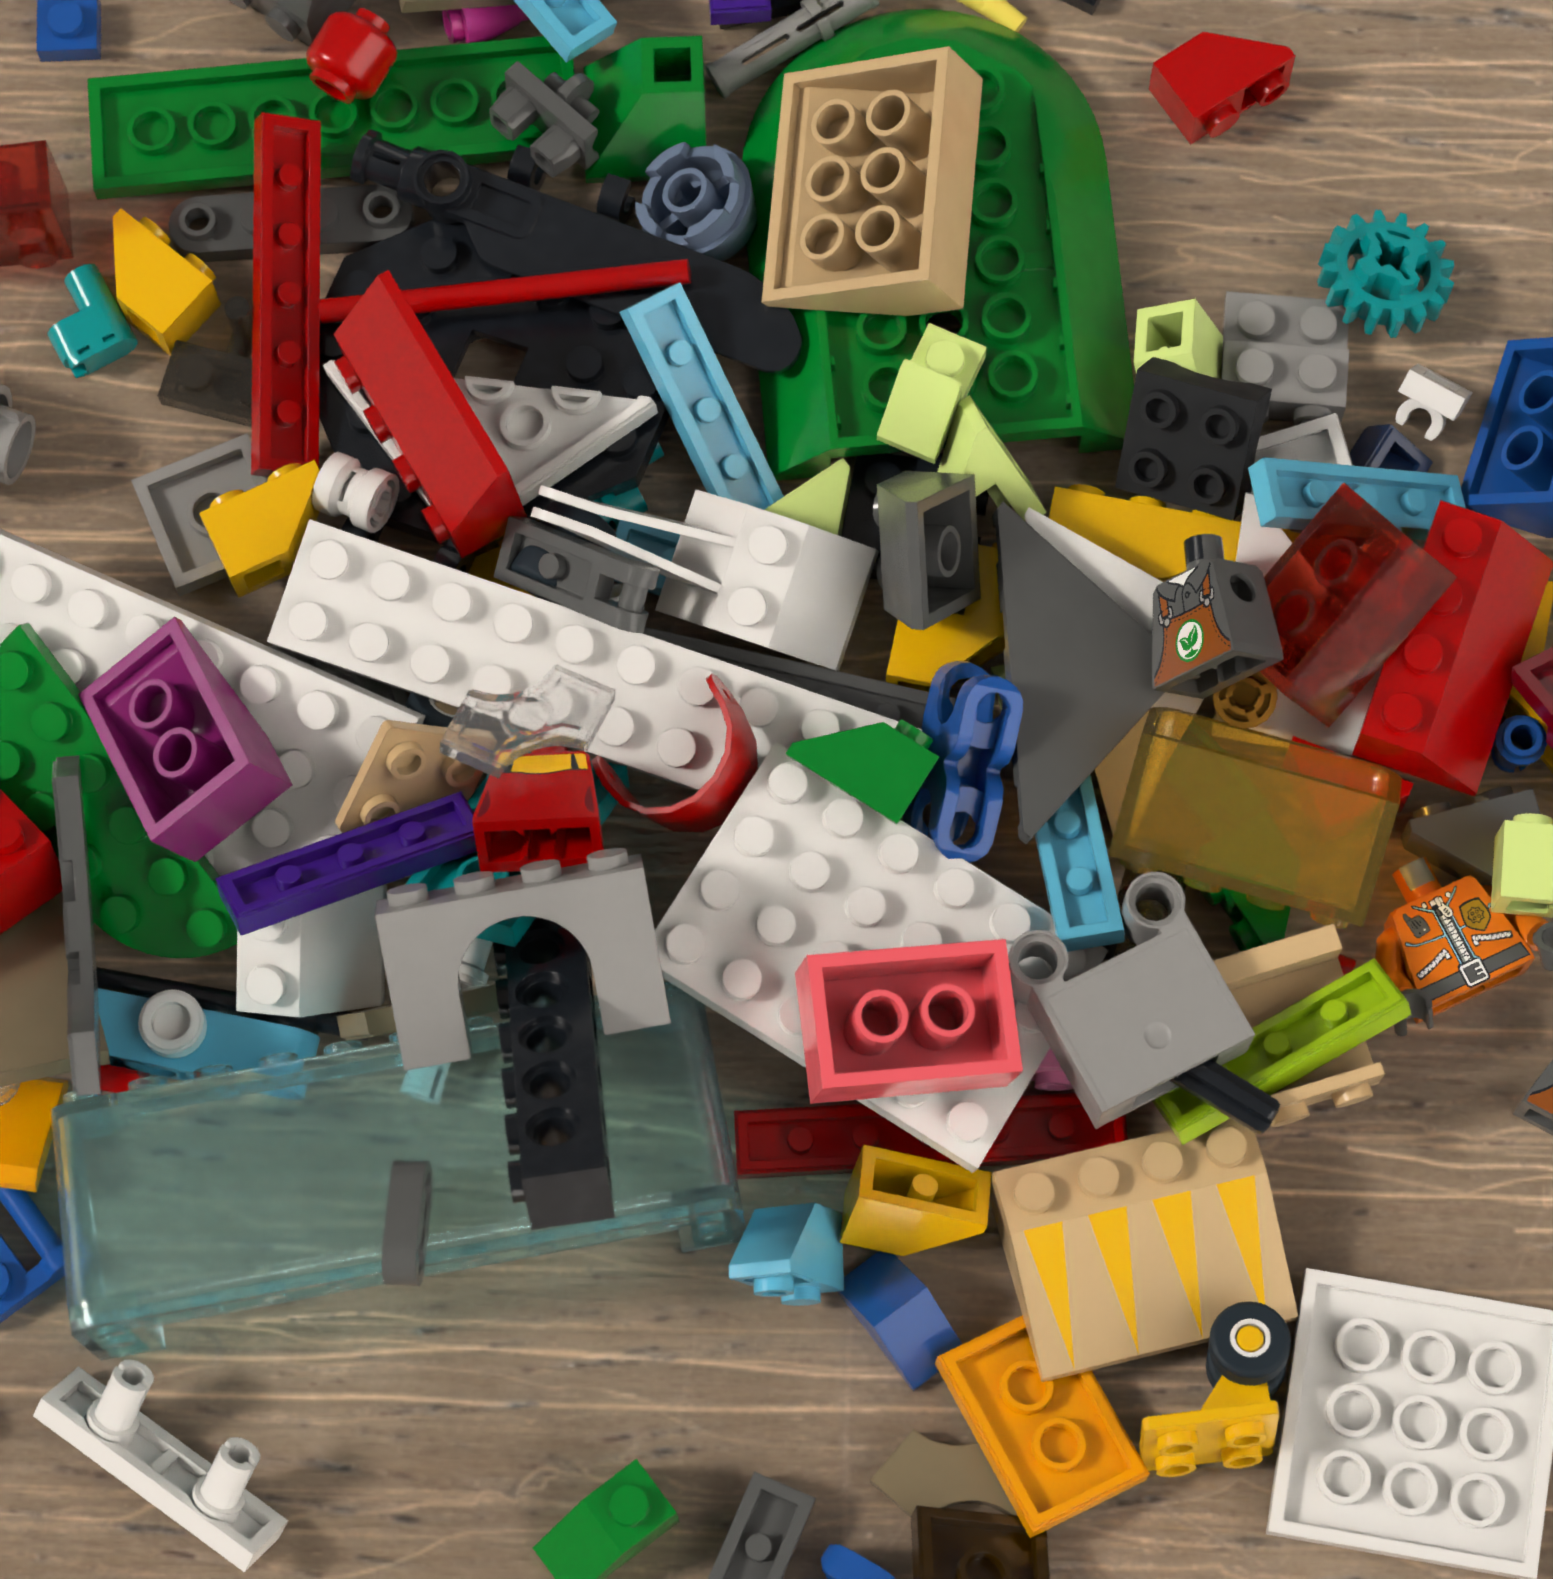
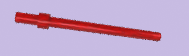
(526, 288)

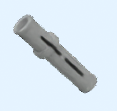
(729, 71)

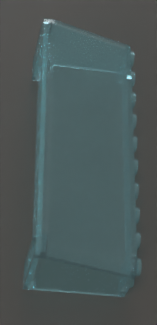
(281, 1174)

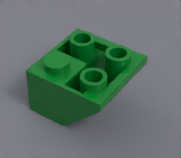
(646, 102)

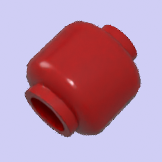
(351, 55)

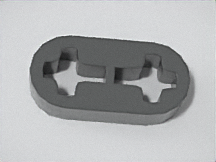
(407, 1222)

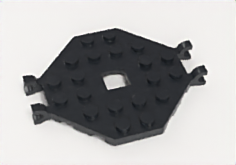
(563, 340)

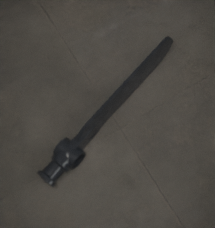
(542, 235)

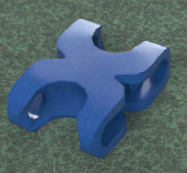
(970, 758)

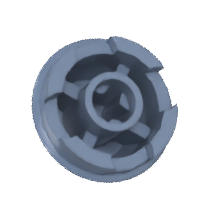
(699, 200)

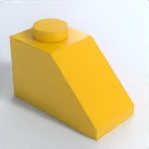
(911, 1202)

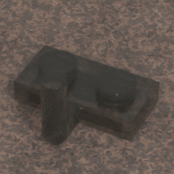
(214, 380)

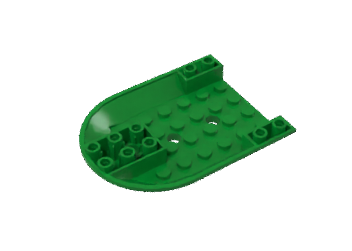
(1037, 271)

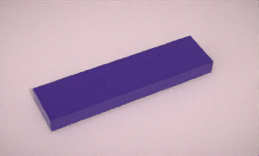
(348, 863)

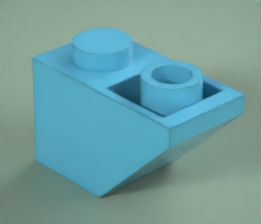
(791, 1253)

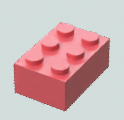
(908, 1021)

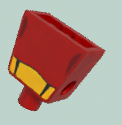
(538, 812)

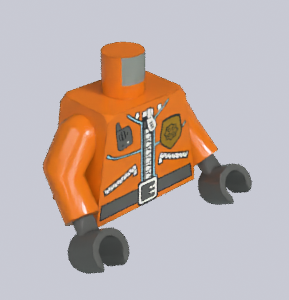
(1451, 944)

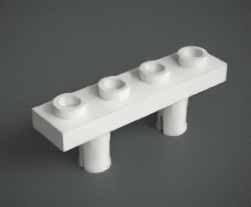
(159, 1467)

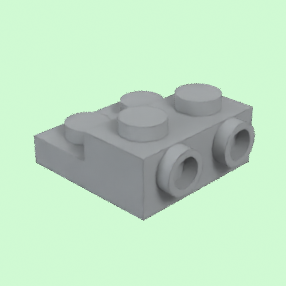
(1288, 347)

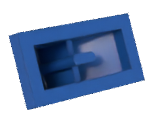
(899, 1316)

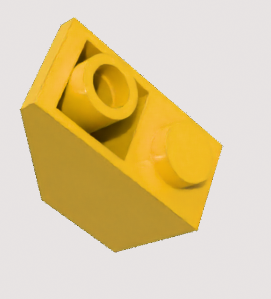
(156, 286)
(262, 527)

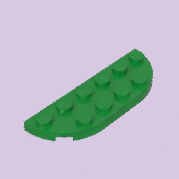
(137, 887)

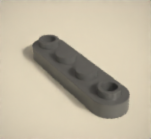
(344, 222)

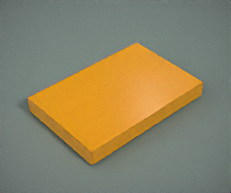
(1047, 1441)

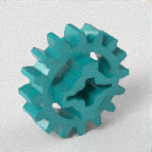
(1385, 273)

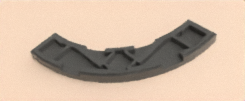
(82, 985)

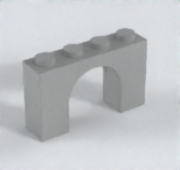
(430, 931)

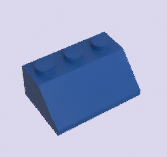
(1514, 447)

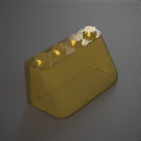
(1256, 816)

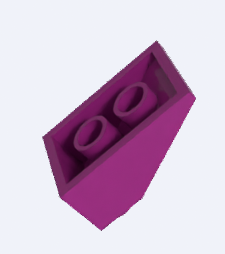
(183, 743)

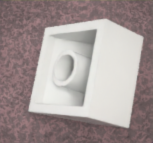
(314, 961)

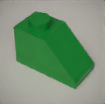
(871, 764)
(607, 1527)

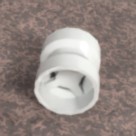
(355, 492)

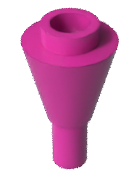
(481, 23)

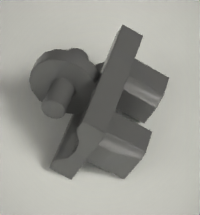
(556, 109)

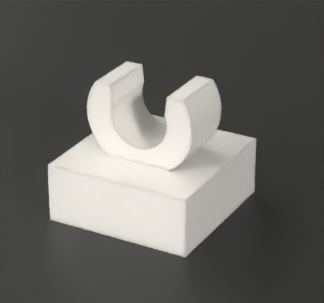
(1434, 394)

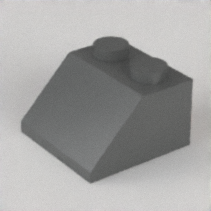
(927, 545)

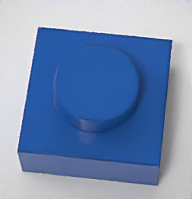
(68, 30)

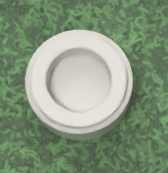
(172, 1024)

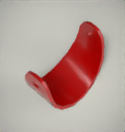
(718, 796)

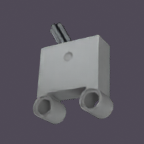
(1143, 1017)

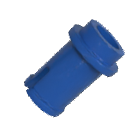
(1528, 734)

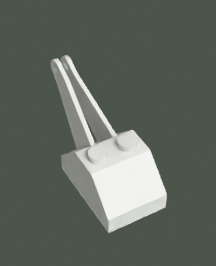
(747, 573)

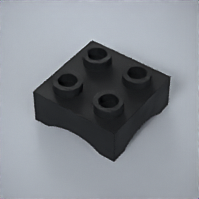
(1191, 438)

